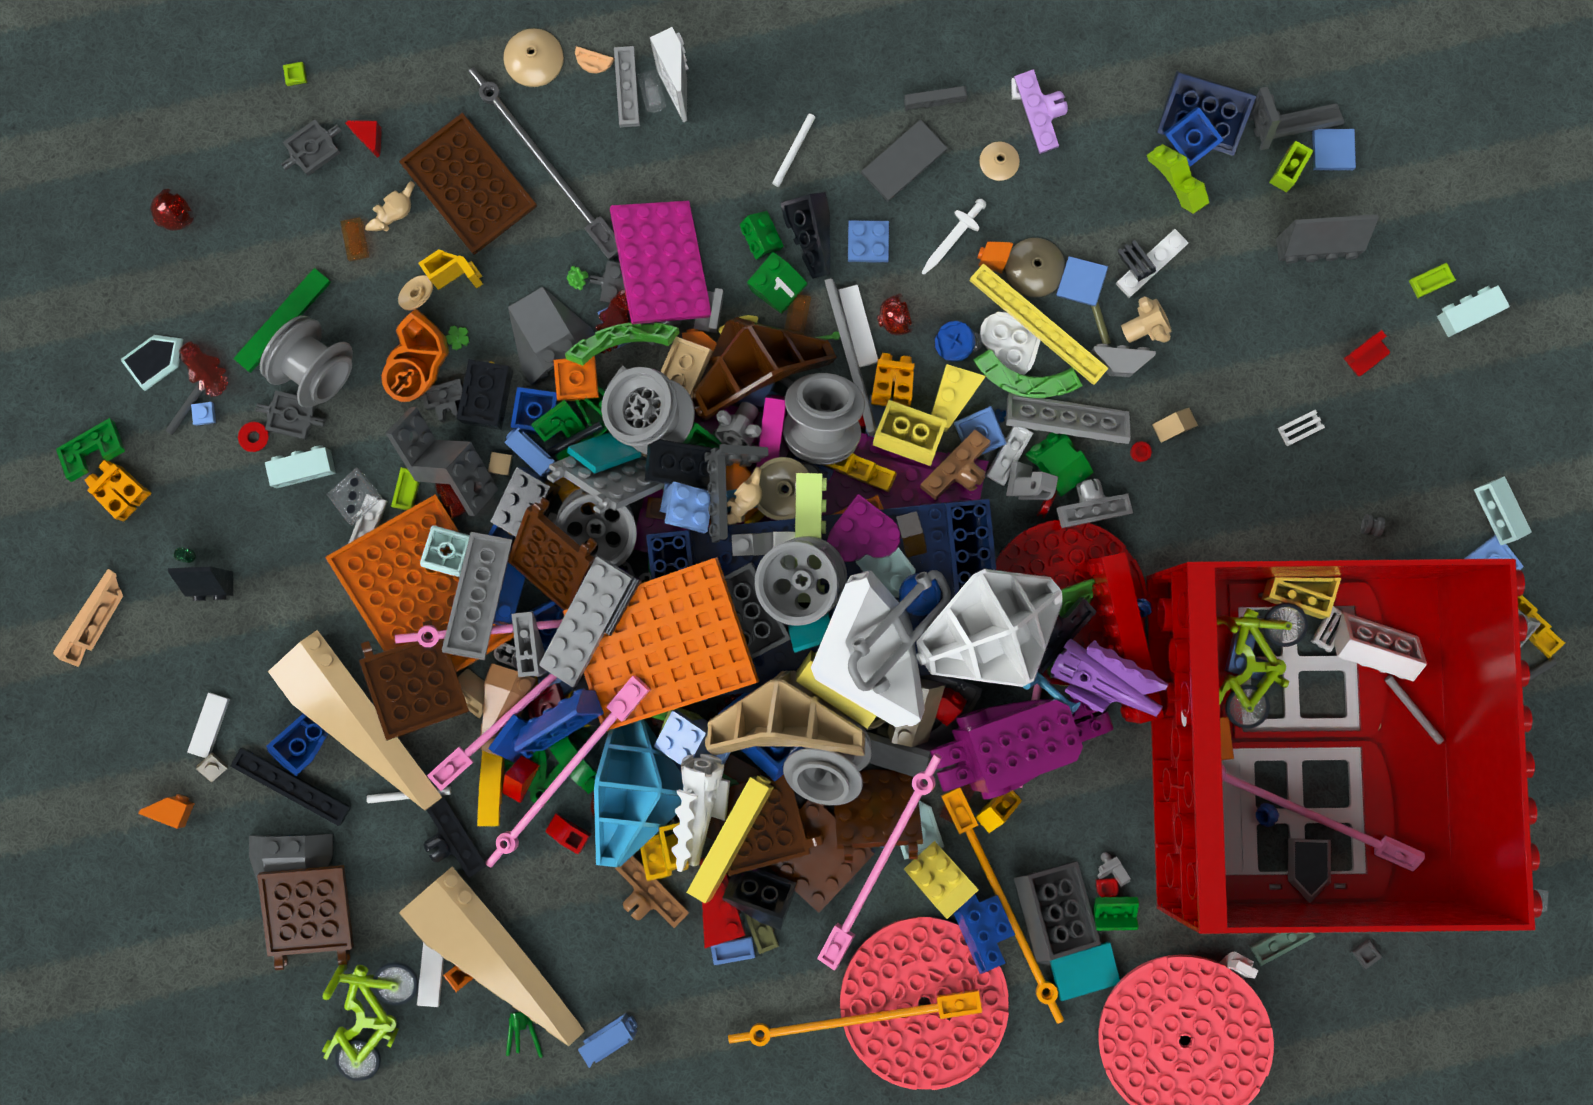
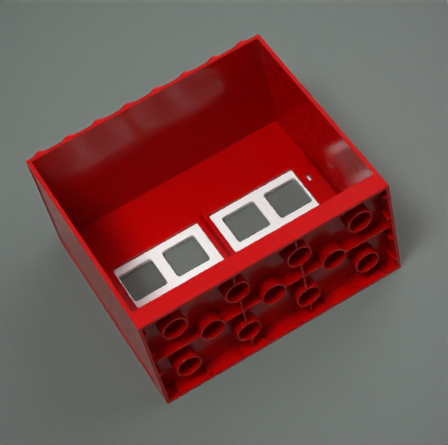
(1450, 799)

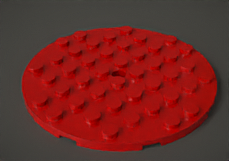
(1064, 557)

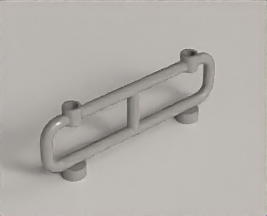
(879, 681)

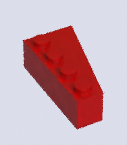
(720, 919)

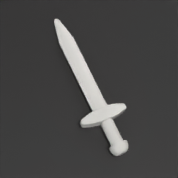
(966, 221)

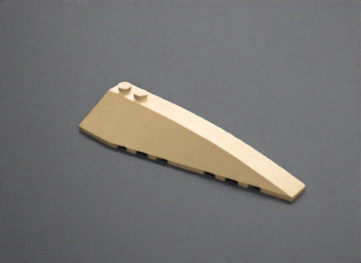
(330, 697)
(469, 936)

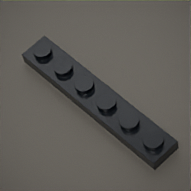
(290, 786)

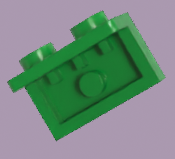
(761, 234)
(1116, 913)

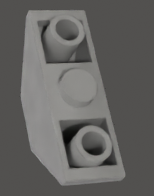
(1122, 360)

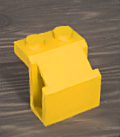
(445, 267)
(658, 855)

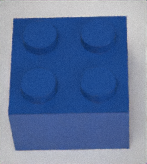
(1193, 136)
(530, 406)

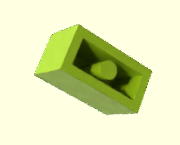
(1291, 166)

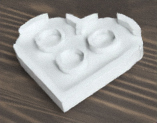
(1009, 341)

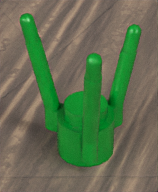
(518, 1022)

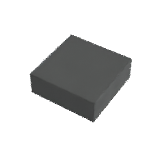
(1366, 954)

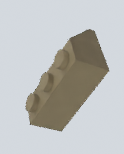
(920, 733)

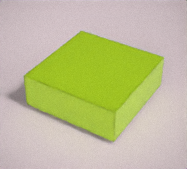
(295, 73)

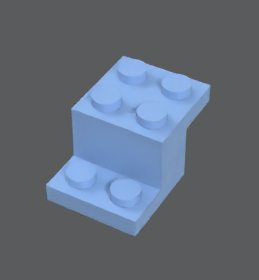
(686, 507)
(684, 737)

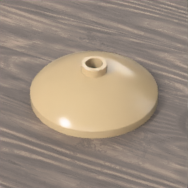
(534, 68)

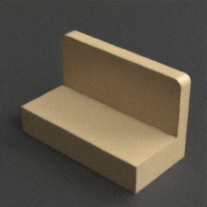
(473, 691)

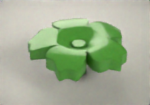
(457, 337)

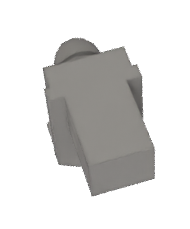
(1115, 867)

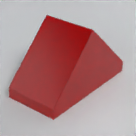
(369, 133)
(519, 778)

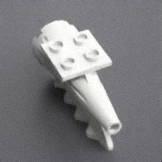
(702, 797)

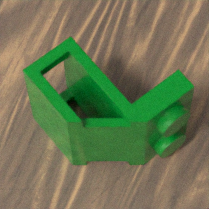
(1059, 458)

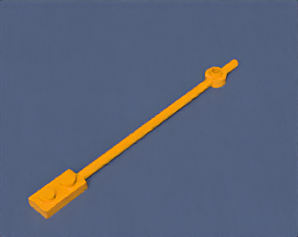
(965, 822)
(947, 1005)

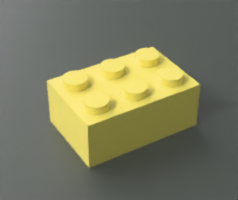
(909, 432)
(941, 880)

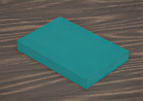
(602, 452)
(1085, 971)

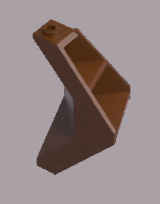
(753, 358)

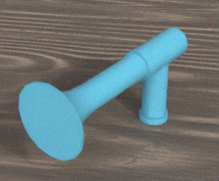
(1044, 683)

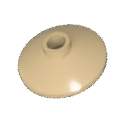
(995, 169)
(415, 293)

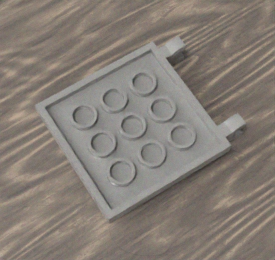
(611, 487)

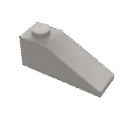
(527, 644)

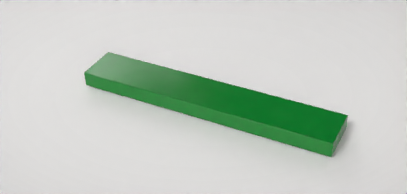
(292, 307)

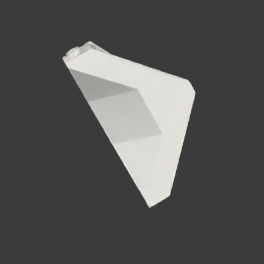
(858, 612)
(993, 629)

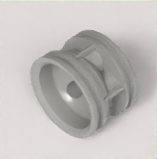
(625, 526)
(785, 606)

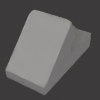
(752, 544)

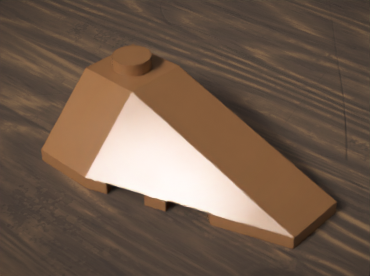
(501, 693)

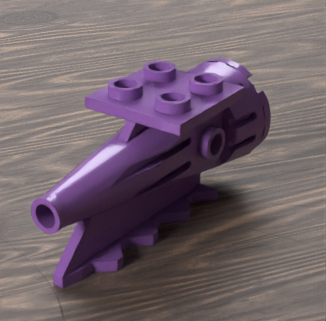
(1102, 677)

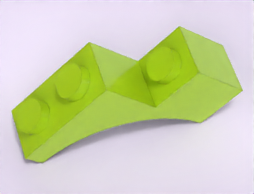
(1175, 168)

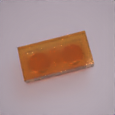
(354, 239)
(798, 314)

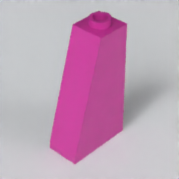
(772, 426)

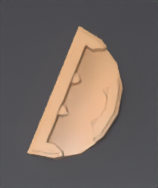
(593, 61)

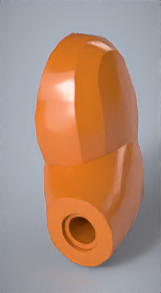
(416, 360)

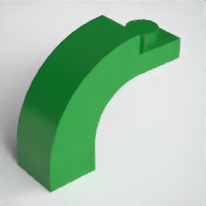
(584, 773)

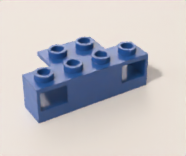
(982, 928)

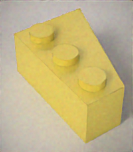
(954, 393)
(1312, 595)

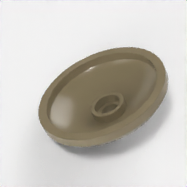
(1027, 277)
(773, 477)

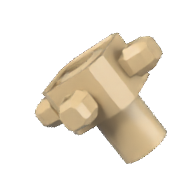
(1151, 322)

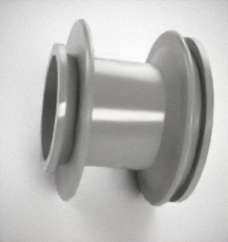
(300, 356)
(634, 399)
(823, 418)
(827, 775)

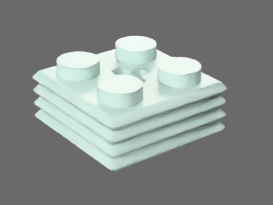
(438, 540)

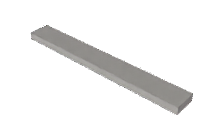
(850, 353)

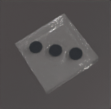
(354, 496)

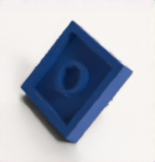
(506, 740)

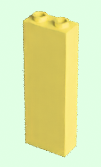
(730, 838)

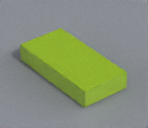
(1432, 280)
(405, 491)

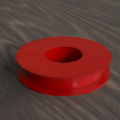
(246, 430)
(1045, 506)

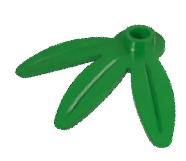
(539, 782)

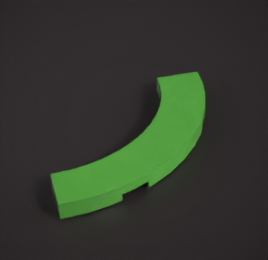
(621, 334)
(1026, 385)

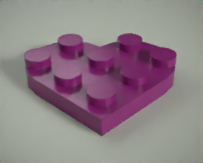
(864, 532)

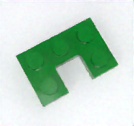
(557, 419)
(102, 437)

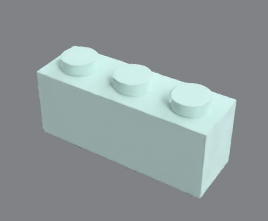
(1472, 310)
(300, 467)
(1502, 511)

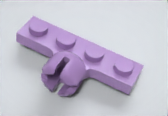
(1040, 110)

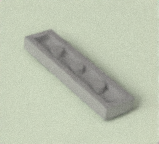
(626, 86)

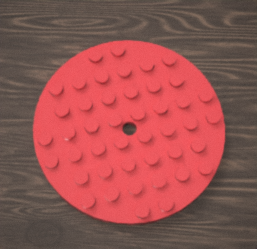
(893, 972)
(1190, 998)

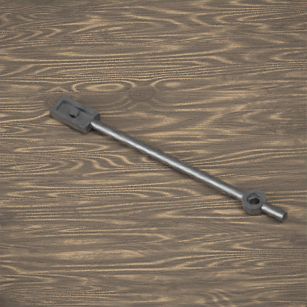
(597, 228)

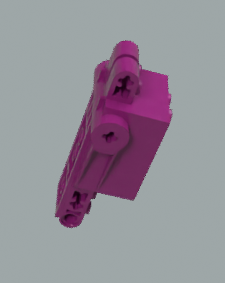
(1015, 743)

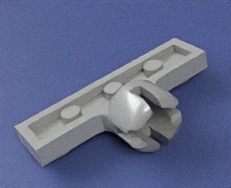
(1093, 505)

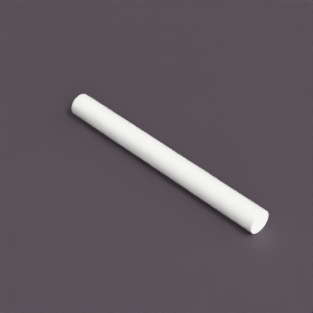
(793, 150)
(399, 796)

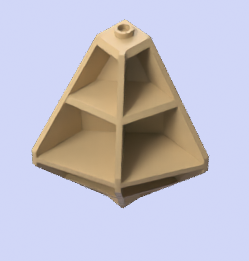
(783, 715)

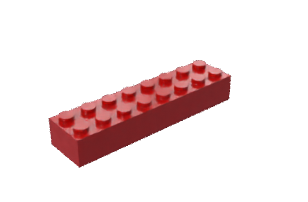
(1122, 620)

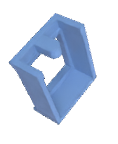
(529, 451)
(608, 1039)

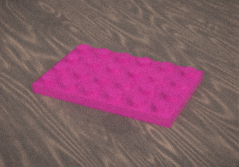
(660, 262)

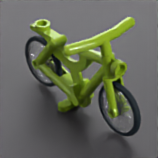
(1283, 626)
(394, 985)

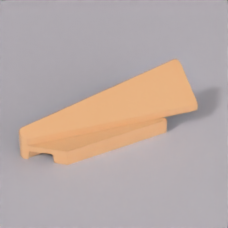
(90, 620)

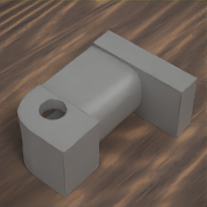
(1035, 487)

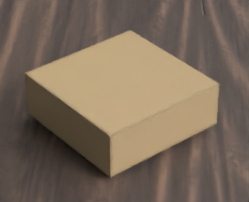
(500, 463)

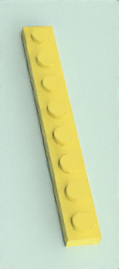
(1038, 324)

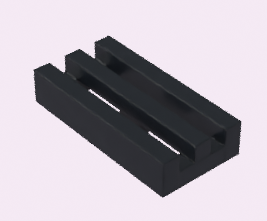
(1129, 249)

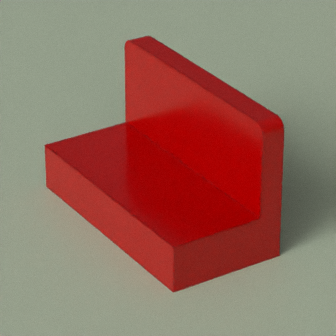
(1368, 354)

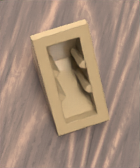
(1174, 424)

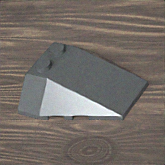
(544, 332)
(289, 852)

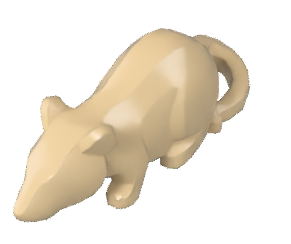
(396, 207)
(747, 497)

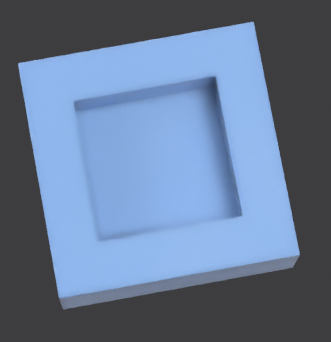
(203, 413)

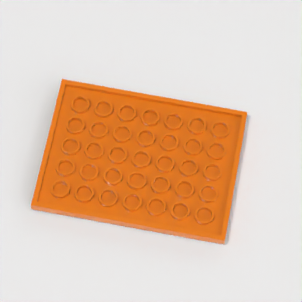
(390, 585)

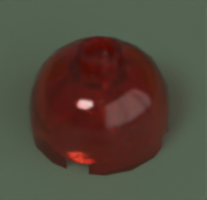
(166, 209)
(895, 316)
(450, 500)

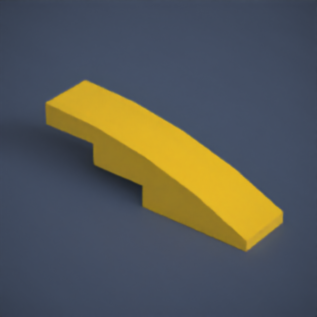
(865, 471)
(1543, 637)
(490, 789)

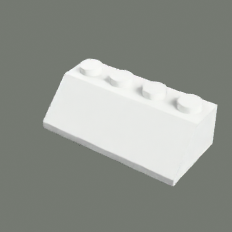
(1379, 647)

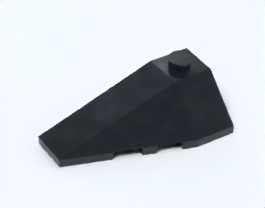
(811, 225)

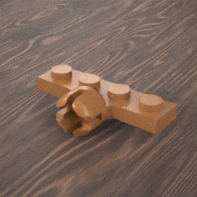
(958, 467)
(649, 895)

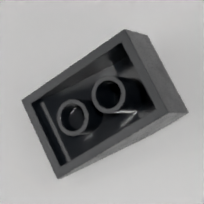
(203, 582)
(761, 896)

